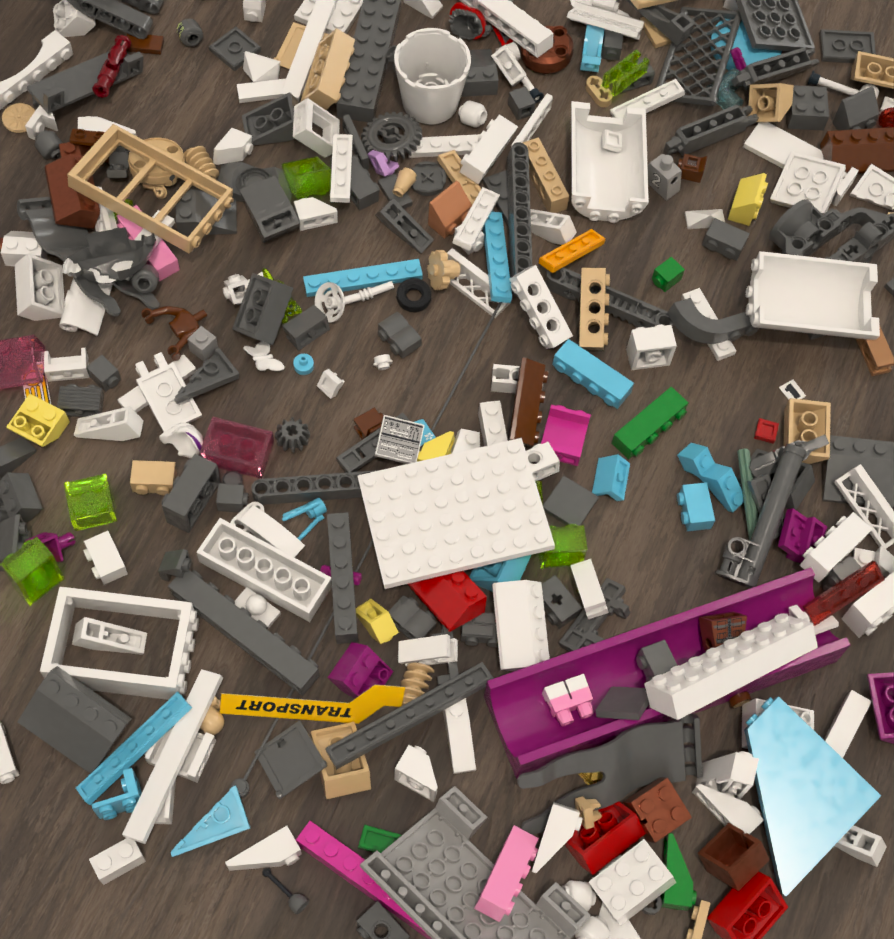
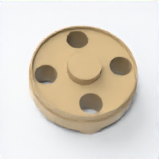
(157, 175)

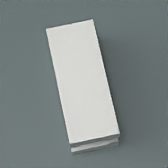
(506, 384)
(589, 589)
(428, 650)

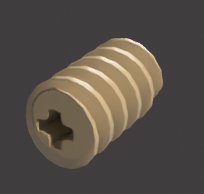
(200, 160)
(415, 680)

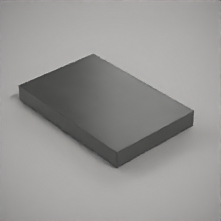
(844, 45)

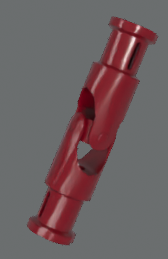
(111, 66)

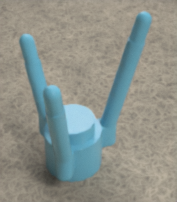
(313, 509)

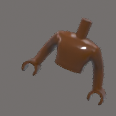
(182, 325)

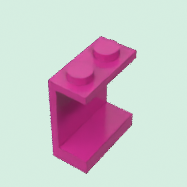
(566, 433)

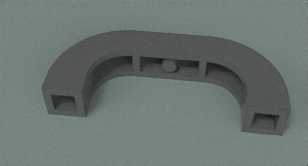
(706, 330)

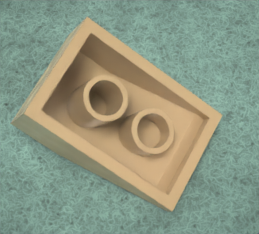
(349, 778)

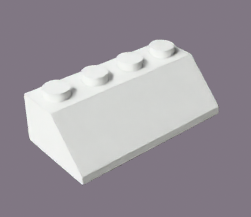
(520, 624)

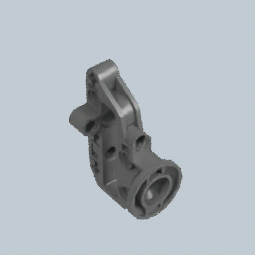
(806, 229)

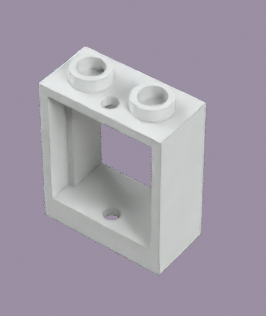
(309, 112)

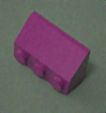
(882, 696)

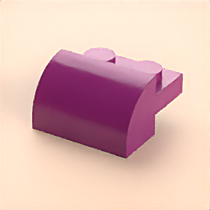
(799, 534)

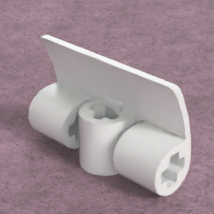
(82, 311)

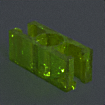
(625, 73)

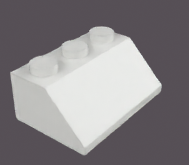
(39, 288)

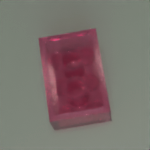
(237, 447)

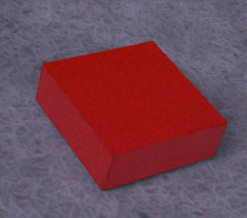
(766, 431)

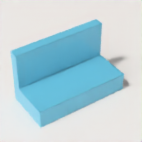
(611, 477)

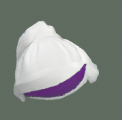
(184, 438)

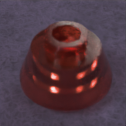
(886, 118)

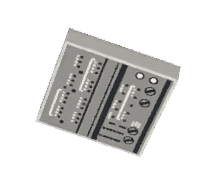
(399, 440)

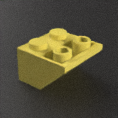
(748, 199)
(38, 421)

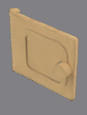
(290, 45)

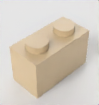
(152, 477)

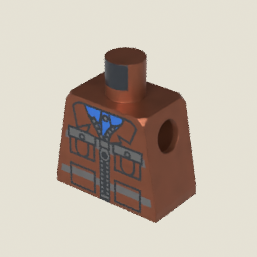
(721, 627)

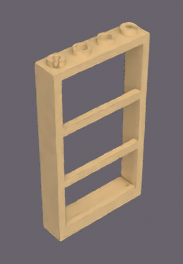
(103, 149)

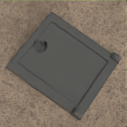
(291, 759)

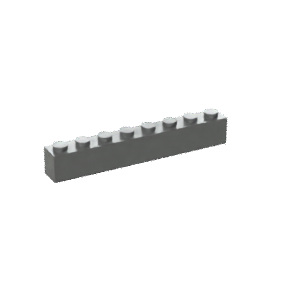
(245, 631)

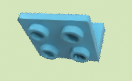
(126, 802)

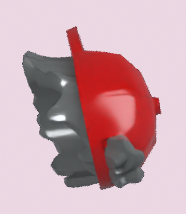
(468, 22)

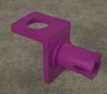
(55, 543)

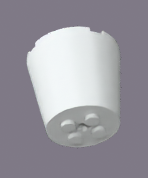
(431, 74)

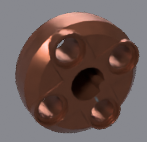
(556, 57)

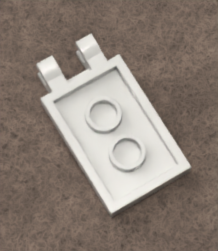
(160, 389)

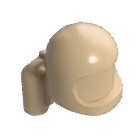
(214, 720)

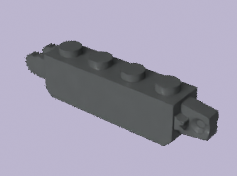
(775, 68)
(711, 130)

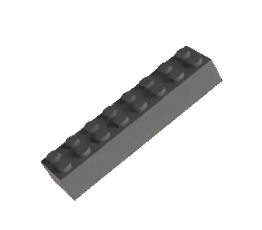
(368, 62)

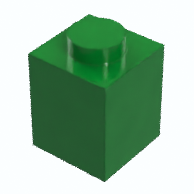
(667, 274)

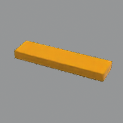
(571, 250)

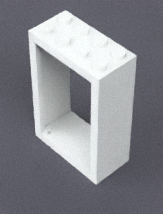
(118, 681)

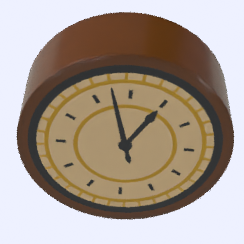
(739, 699)

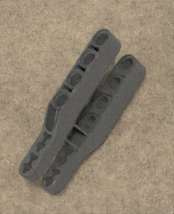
(121, 15)

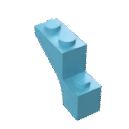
(719, 478)

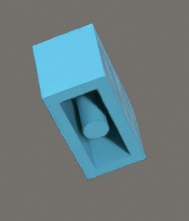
(696, 507)

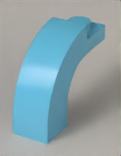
(592, 48)

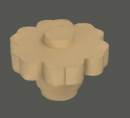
(441, 269)

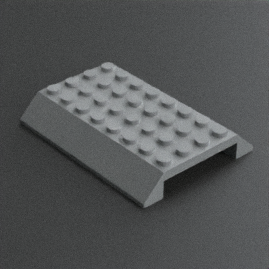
(441, 875)

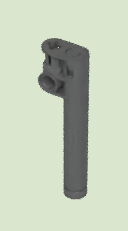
(748, 564)

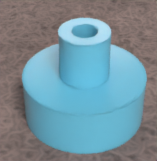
(303, 364)

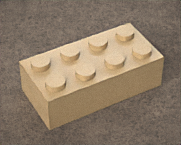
(328, 69)

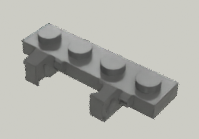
(584, 630)

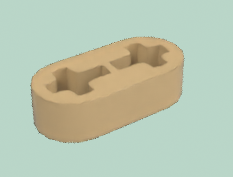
(597, 92)

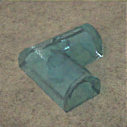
(726, 94)

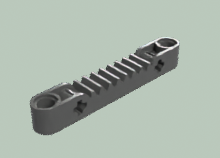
(619, 303)

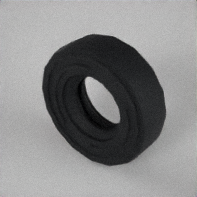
(414, 284)

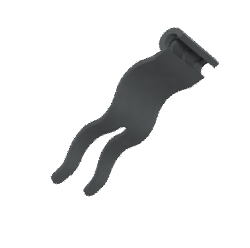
(67, 240)
(626, 762)

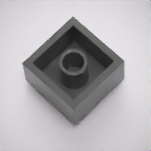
(808, 108)

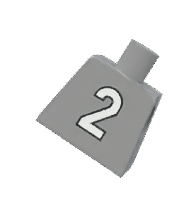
(664, 176)

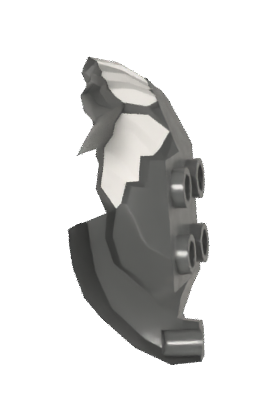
(106, 250)

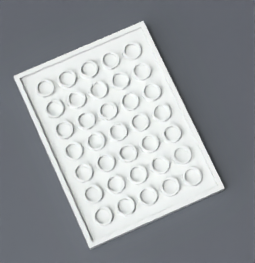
(454, 513)

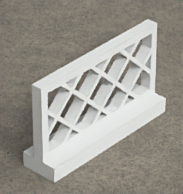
(606, 19)

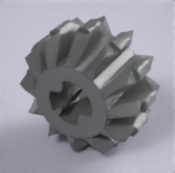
(288, 428)

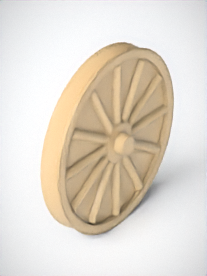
(17, 116)

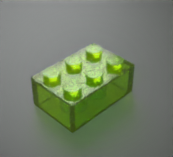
(32, 570)

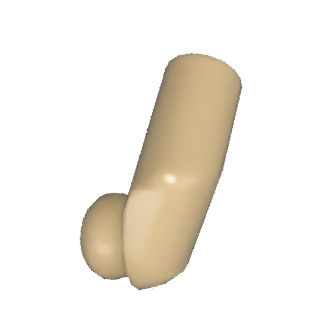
(159, 190)

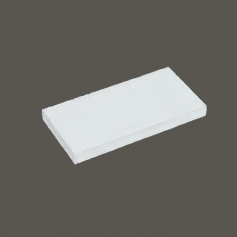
(777, 144)

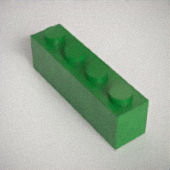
(650, 423)

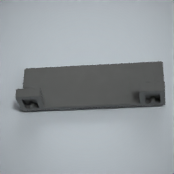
(78, 81)

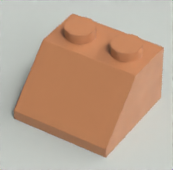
(448, 210)

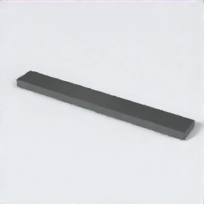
(408, 715)

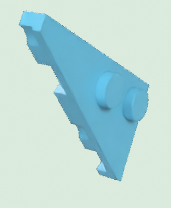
(221, 821)

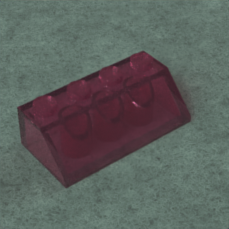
(21, 361)

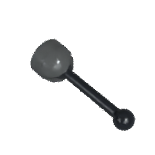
(296, 902)

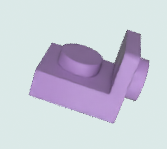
(381, 163)

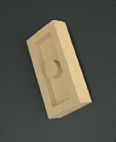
(699, 915)

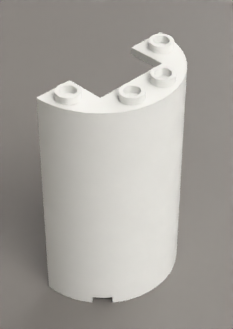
(603, 181)
(812, 295)

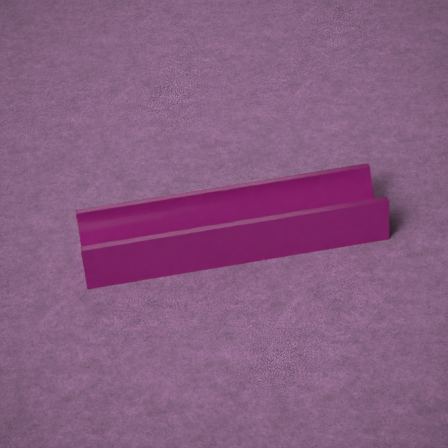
(536, 738)

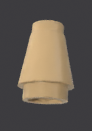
(404, 181)

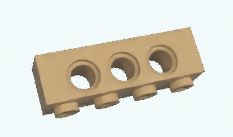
(546, 178)
(589, 278)

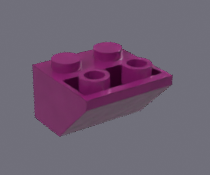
(359, 670)

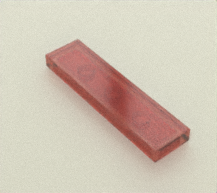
(843, 593)

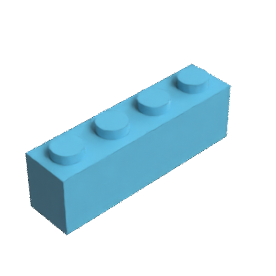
(592, 374)

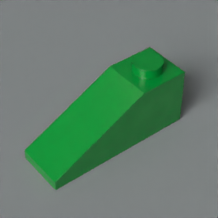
(681, 894)

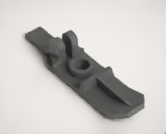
(769, 462)

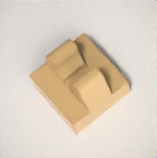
(586, 809)

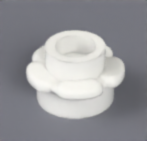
(382, 362)

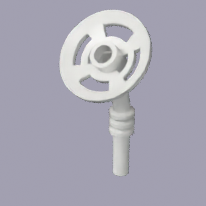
(336, 302)

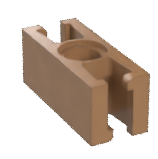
(877, 354)

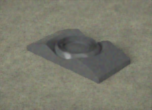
(239, 175)

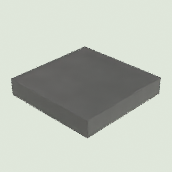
(232, 48)
(570, 502)
(623, 703)

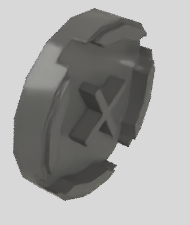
(429, 178)

